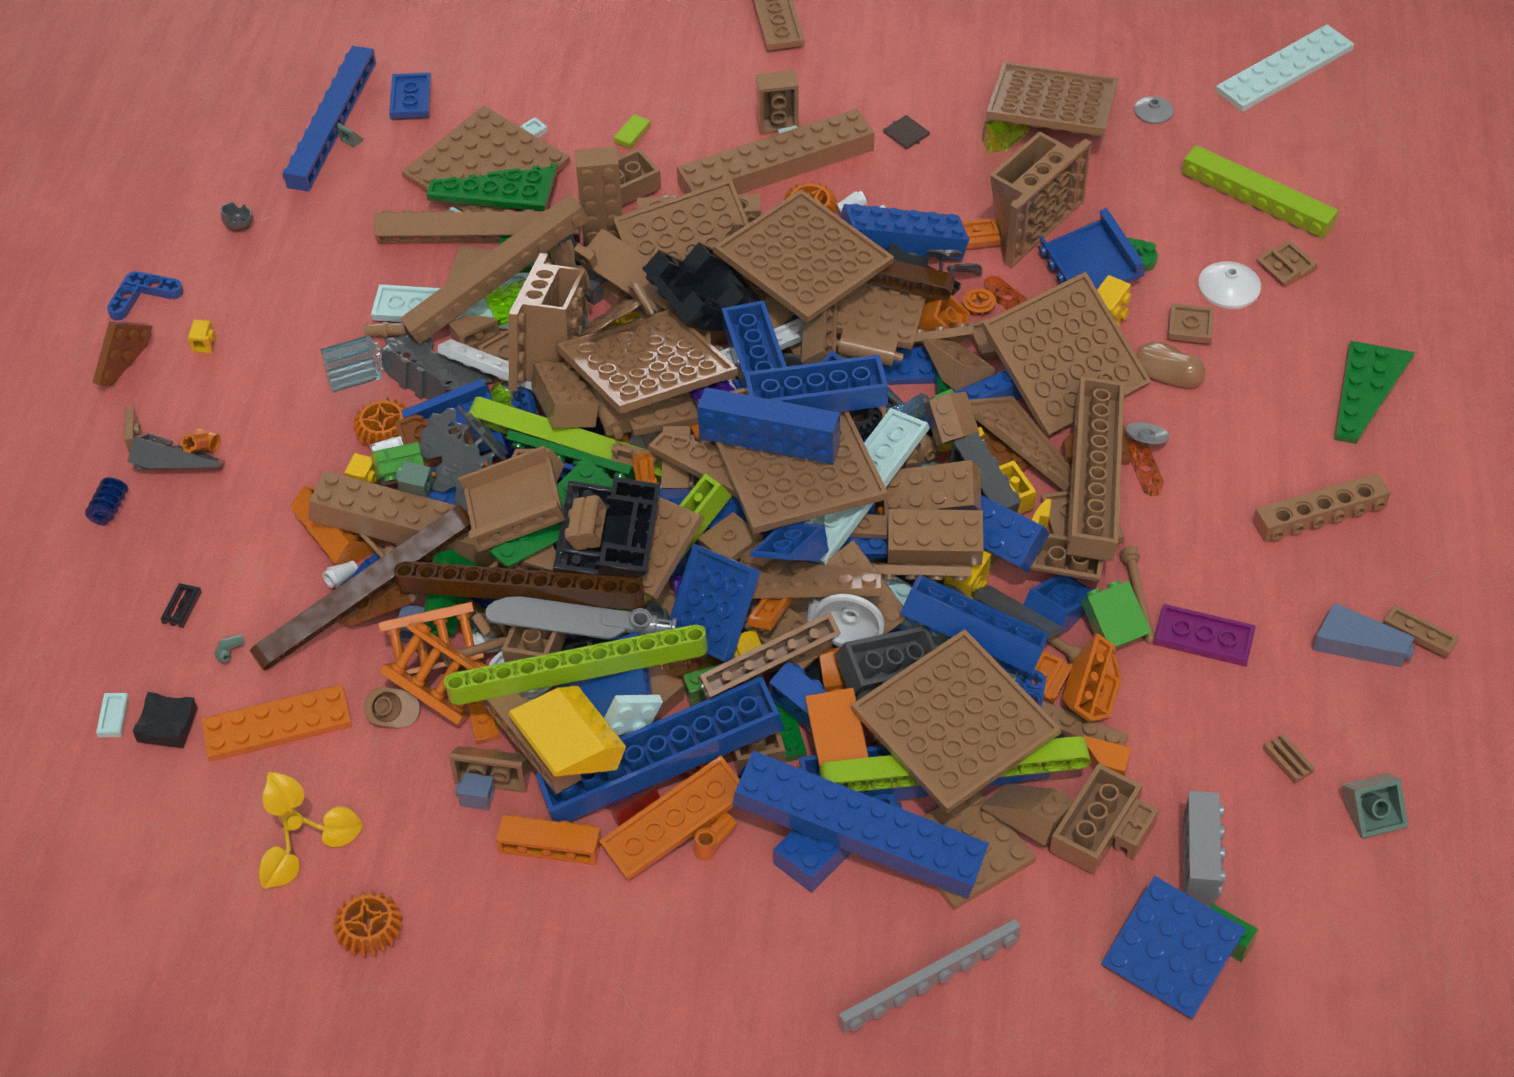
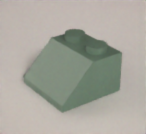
(1376, 804)

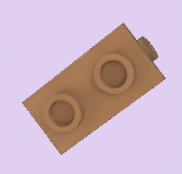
(624, 454)

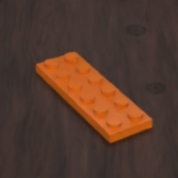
(275, 722)
(672, 818)

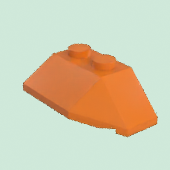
(1093, 680)

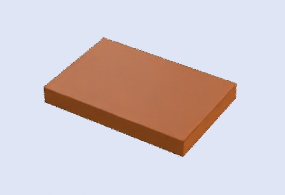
(835, 727)

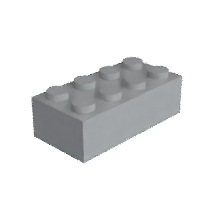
(1203, 847)

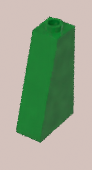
(440, 601)

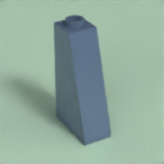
(1362, 638)

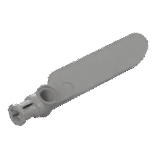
(574, 618)

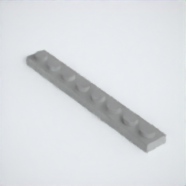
(923, 980)

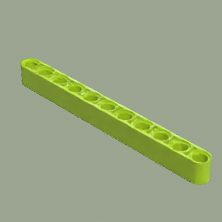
(506, 418)
(576, 664)
(888, 773)

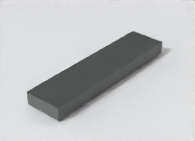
(1007, 605)

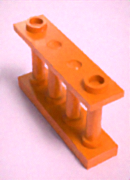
(439, 618)
(416, 684)

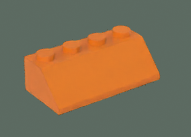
(338, 543)

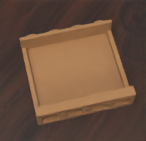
(512, 498)

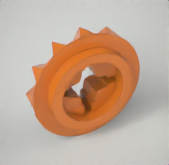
(984, 296)

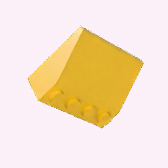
(569, 733)

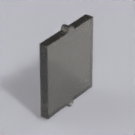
(906, 132)

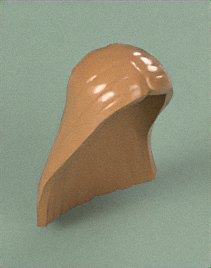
(1171, 365)

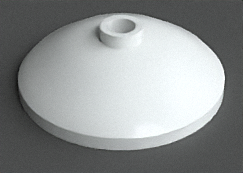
(1229, 285)
(853, 615)

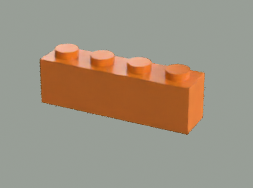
(549, 839)

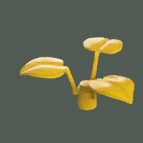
(279, 799)

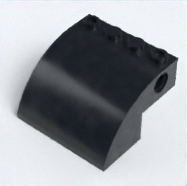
(699, 286)
(625, 532)

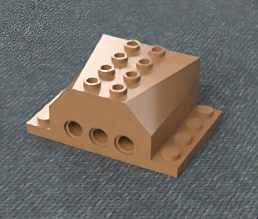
(1037, 192)
(544, 314)

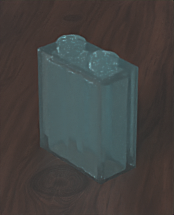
(352, 363)

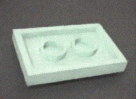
(632, 712)

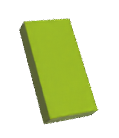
(632, 131)

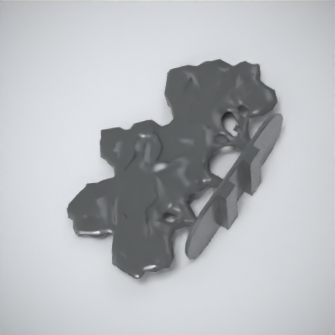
(435, 368)
(457, 455)

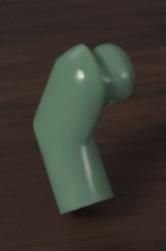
(225, 646)

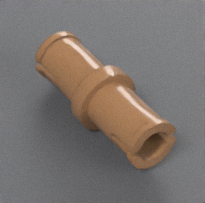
(385, 329)

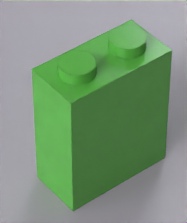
(1115, 613)

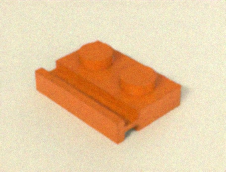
(982, 233)
(1055, 672)

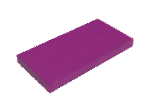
(1204, 635)

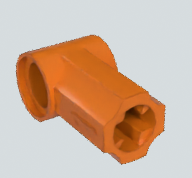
(200, 441)
(644, 468)
(713, 835)

